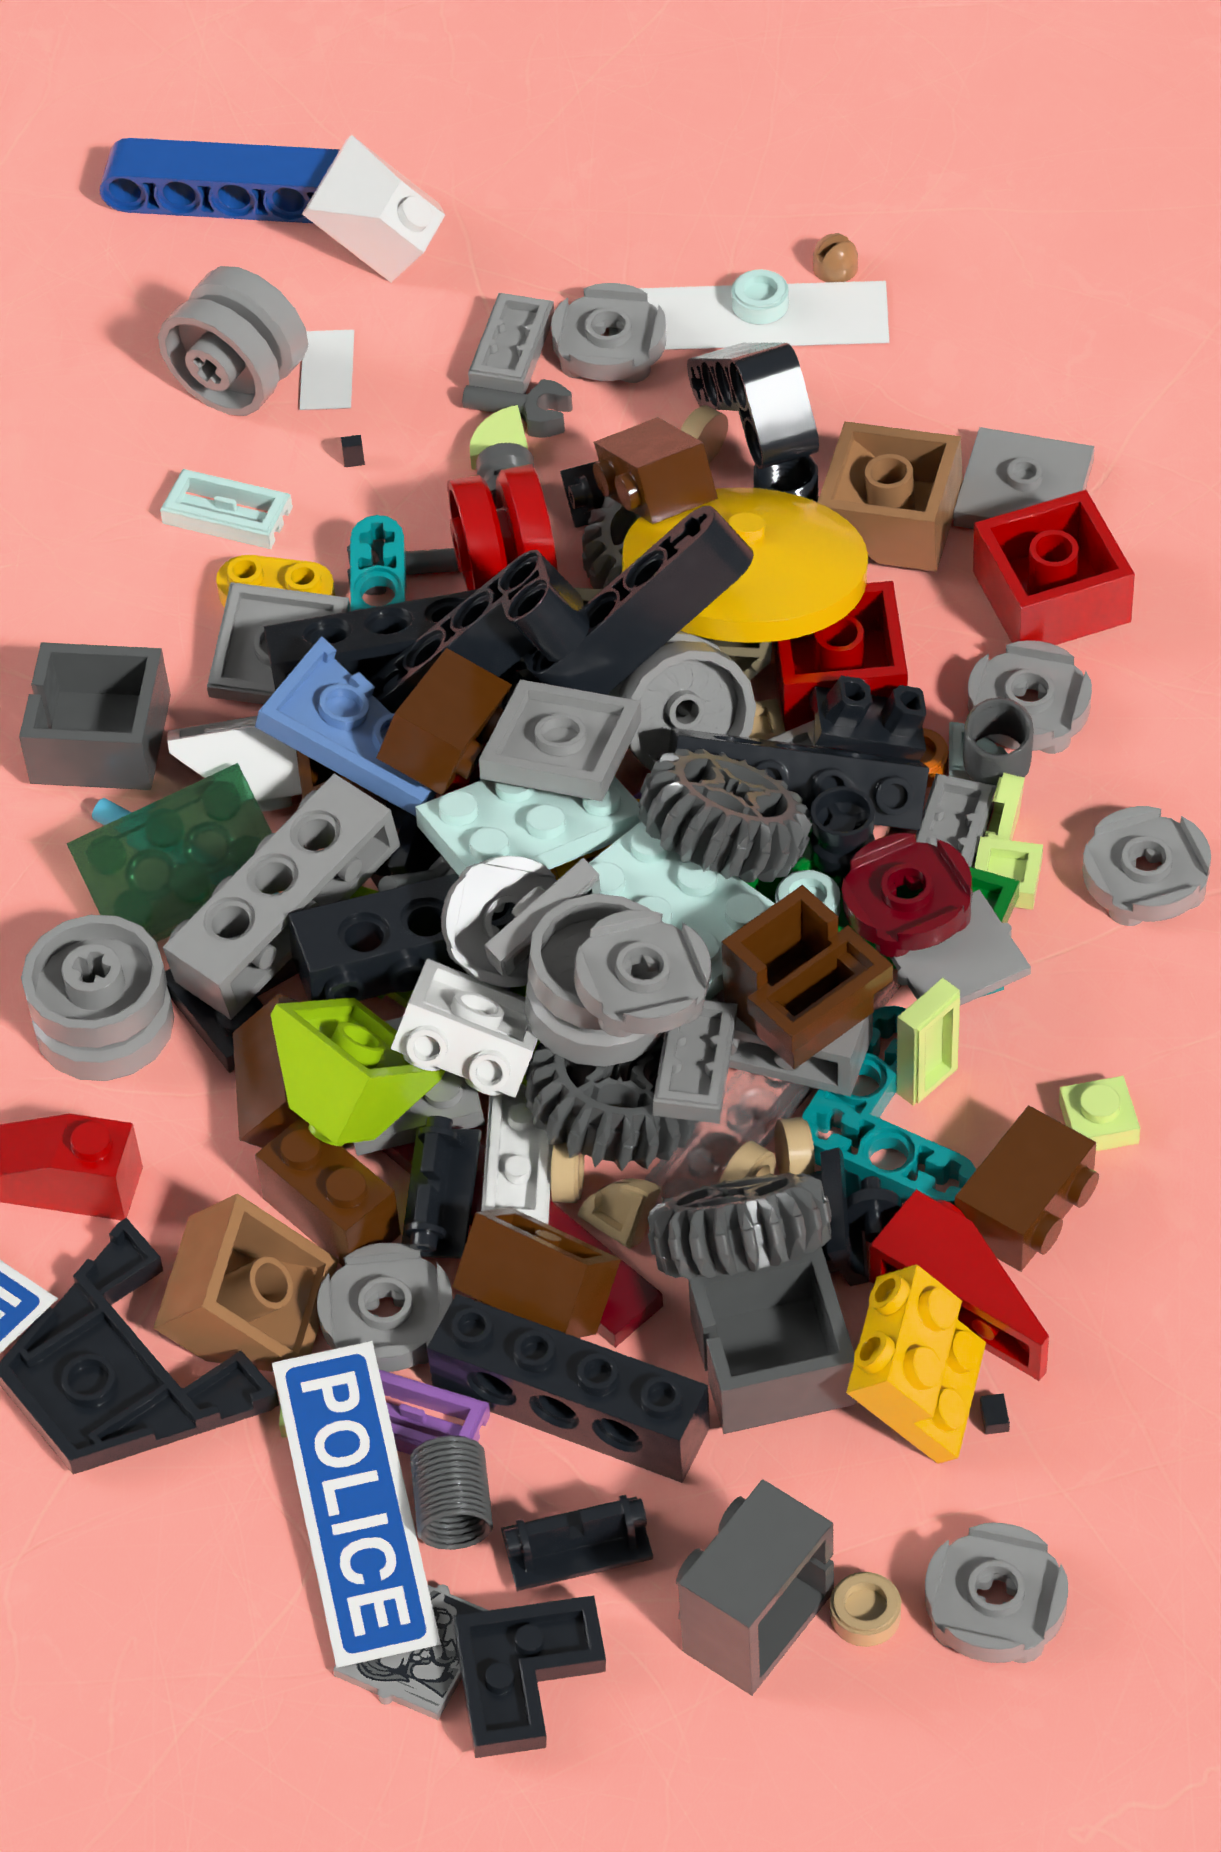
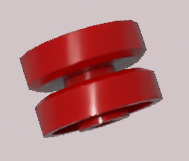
(491, 537)

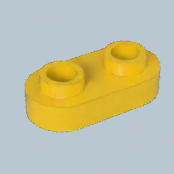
(274, 573)

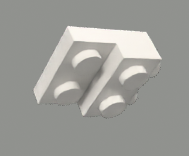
(466, 1030)

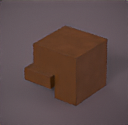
(800, 977)

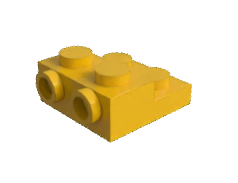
(917, 1362)

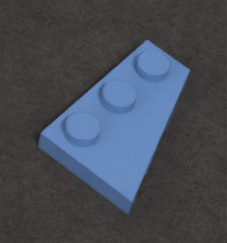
(339, 725)

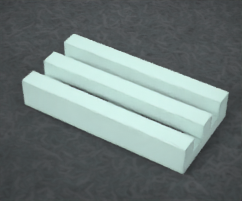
(222, 515)

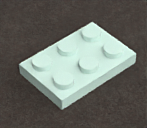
(523, 822)
(680, 891)

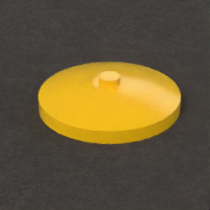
(803, 568)

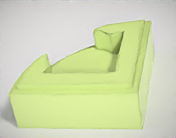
(499, 427)
(1006, 807)

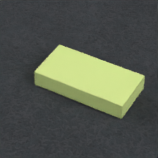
(928, 1042)

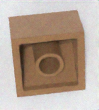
(896, 491)
(244, 1286)

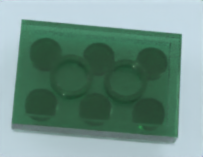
(172, 853)

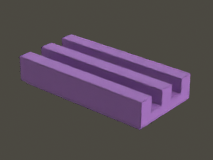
(414, 1427)

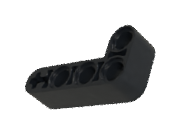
(767, 391)
(650, 603)
(495, 627)

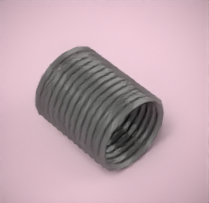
(997, 717)
(451, 1492)

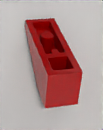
(70, 1165)
(960, 1259)

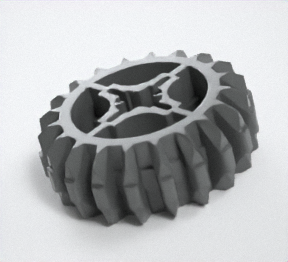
(724, 815)
(603, 1108)
(739, 1225)

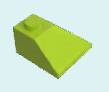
(343, 1069)

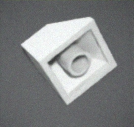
(374, 210)
(265, 761)

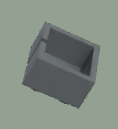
(95, 716)
(772, 1342)
(755, 1585)

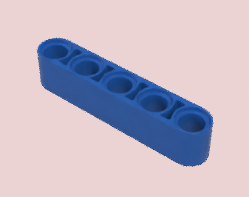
(213, 179)

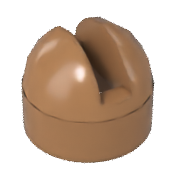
(835, 258)

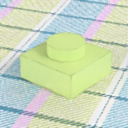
(1013, 860)
(1101, 1112)

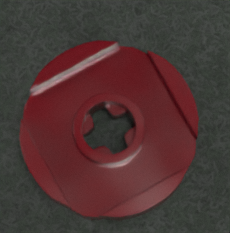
(911, 923)

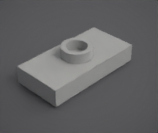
(511, 343)
(957, 814)
(513, 943)
(696, 1065)

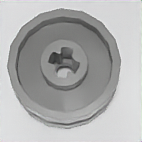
(233, 340)
(687, 688)
(98, 997)
(551, 997)

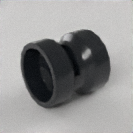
(840, 827)

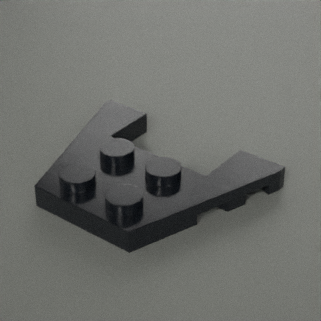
(98, 1386)

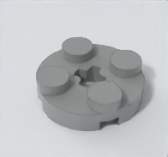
(622, 356)
(1044, 668)
(1140, 894)
(470, 907)
(639, 1005)
(379, 1273)
(996, 1631)

